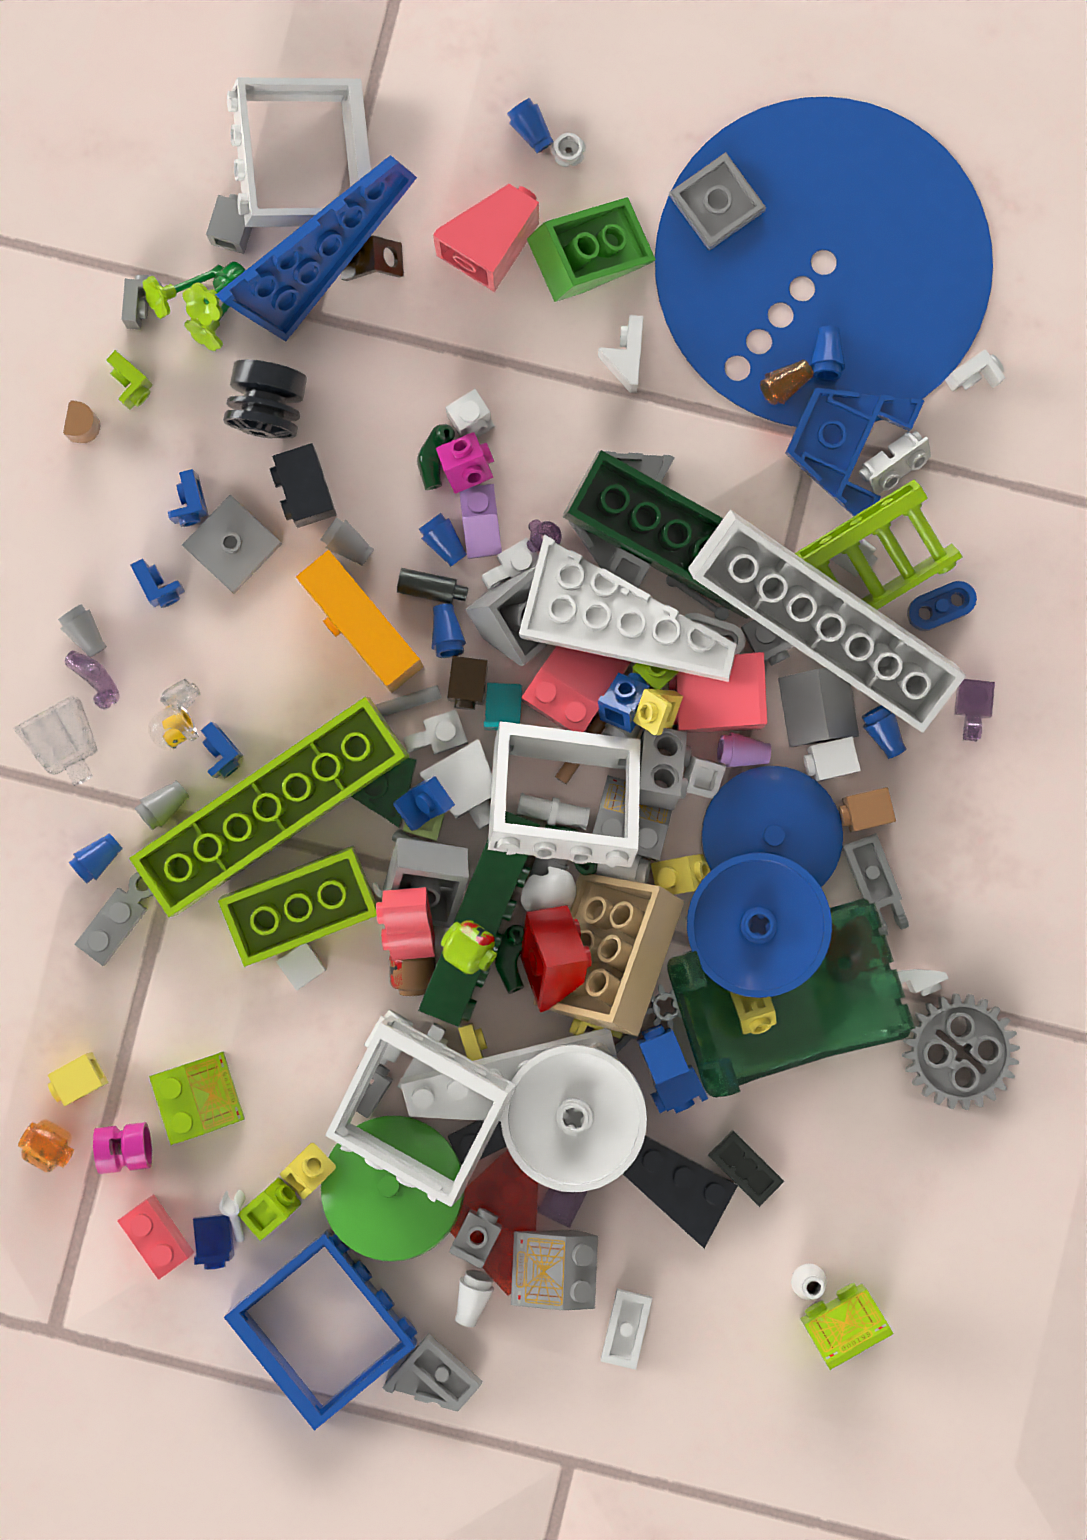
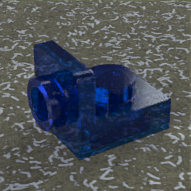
(213, 1241)

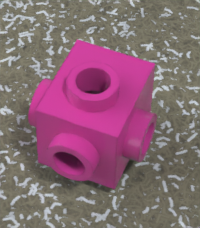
(465, 462)

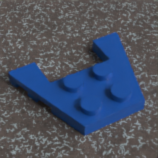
(834, 434)

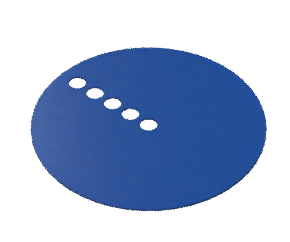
(891, 213)

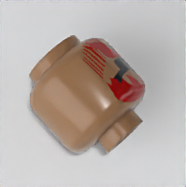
(411, 975)

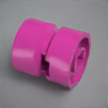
(135, 1148)

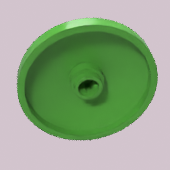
(379, 1213)

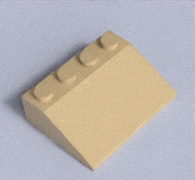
(628, 939)

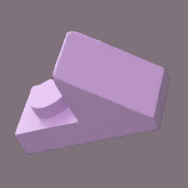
(480, 521)

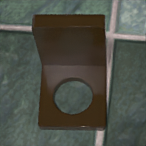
(371, 259)

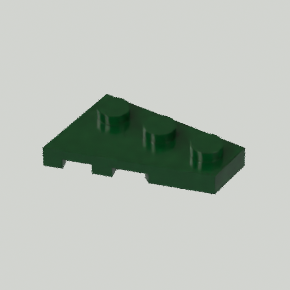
(386, 789)

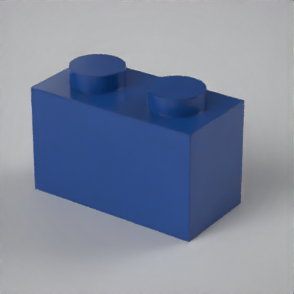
(662, 1054)

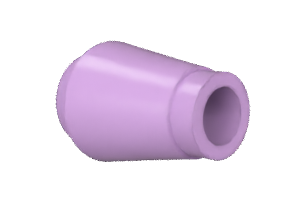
(742, 751)

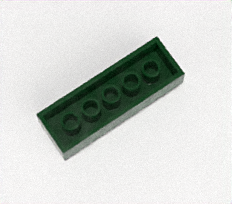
(644, 520)
(487, 904)

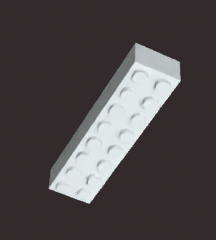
(826, 621)

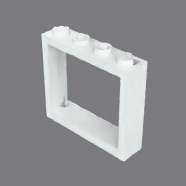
(342, 90)
(571, 748)
(443, 1059)

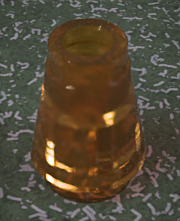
(785, 381)

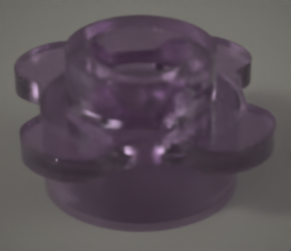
(540, 529)

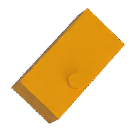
(359, 621)

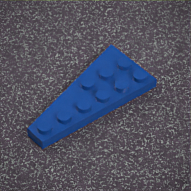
(300, 269)

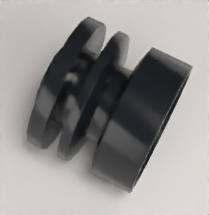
(263, 406)

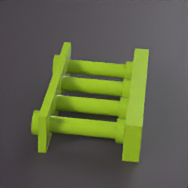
(876, 521)

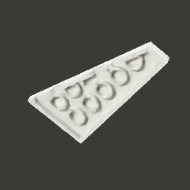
(604, 615)

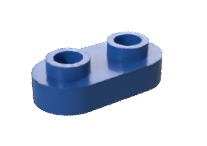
(940, 605)

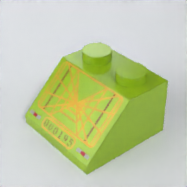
(196, 1098)
(845, 1325)

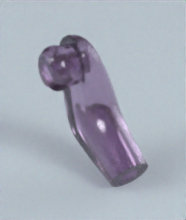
(96, 676)

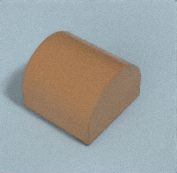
(81, 423)

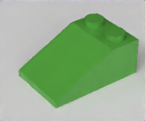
(590, 248)

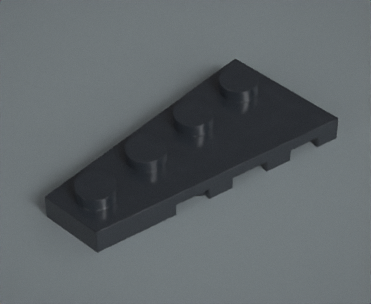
(681, 1188)

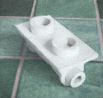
(909, 454)

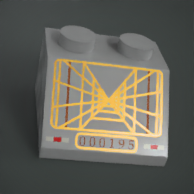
(611, 820)
(554, 1269)

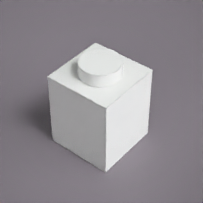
(832, 759)

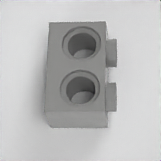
(663, 768)

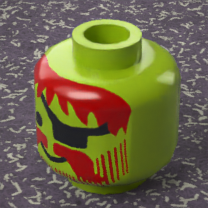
(468, 947)

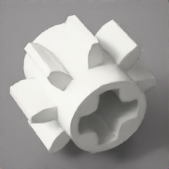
(656, 1009)

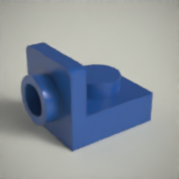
(189, 493)
(151, 579)
(220, 744)
(423, 803)

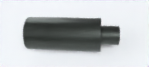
(430, 586)

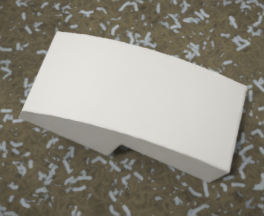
(922, 980)

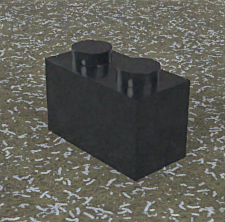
(303, 486)

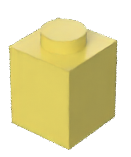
(76, 1079)

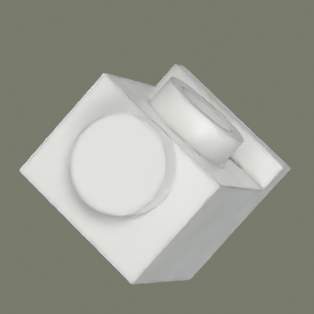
(470, 415)

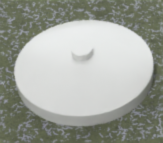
(574, 1118)

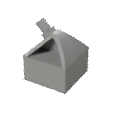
(433, 866)

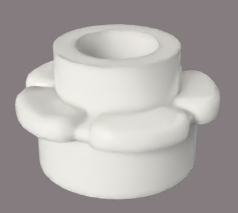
(572, 141)

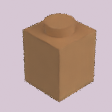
(867, 810)

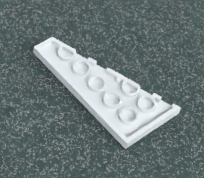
(440, 1096)

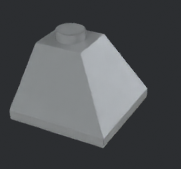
(500, 616)

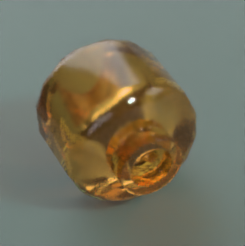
(46, 1146)

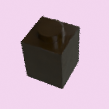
(467, 682)

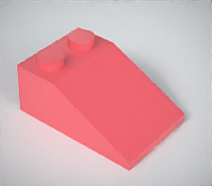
(570, 686)

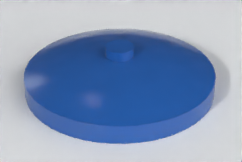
(774, 814)
(759, 925)

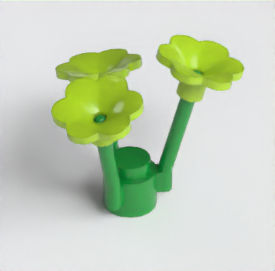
(201, 303)

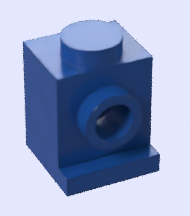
(622, 700)
(678, 1092)

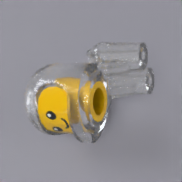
(174, 723)

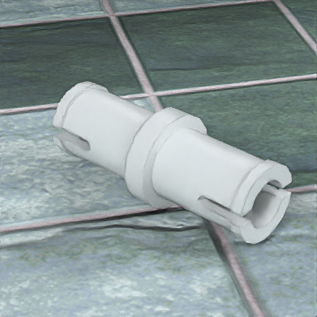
(553, 811)

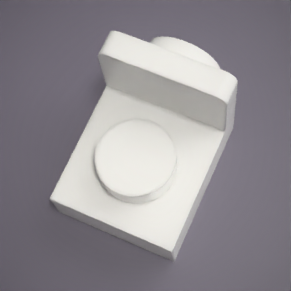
(969, 372)

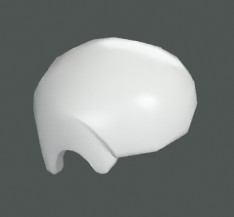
(549, 891)

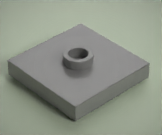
(717, 201)
(232, 544)

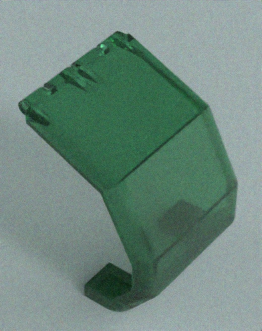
(838, 1010)

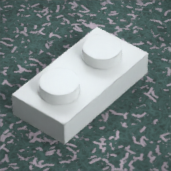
(626, 1329)

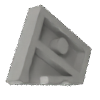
(434, 1376)

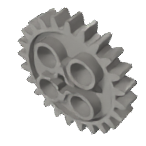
(980, 1026)

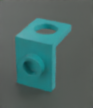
(502, 704)

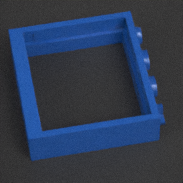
(280, 1369)

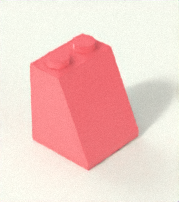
(489, 235)
(723, 705)

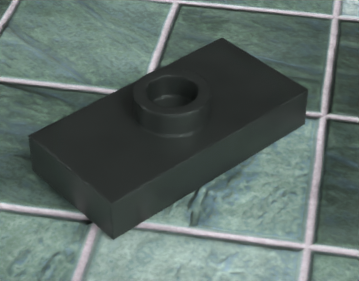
(746, 1168)

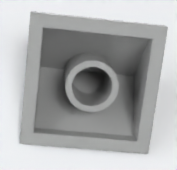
(817, 707)

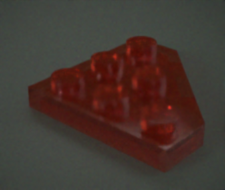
(510, 1196)

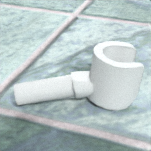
(231, 1209)

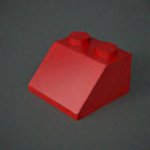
(553, 955)

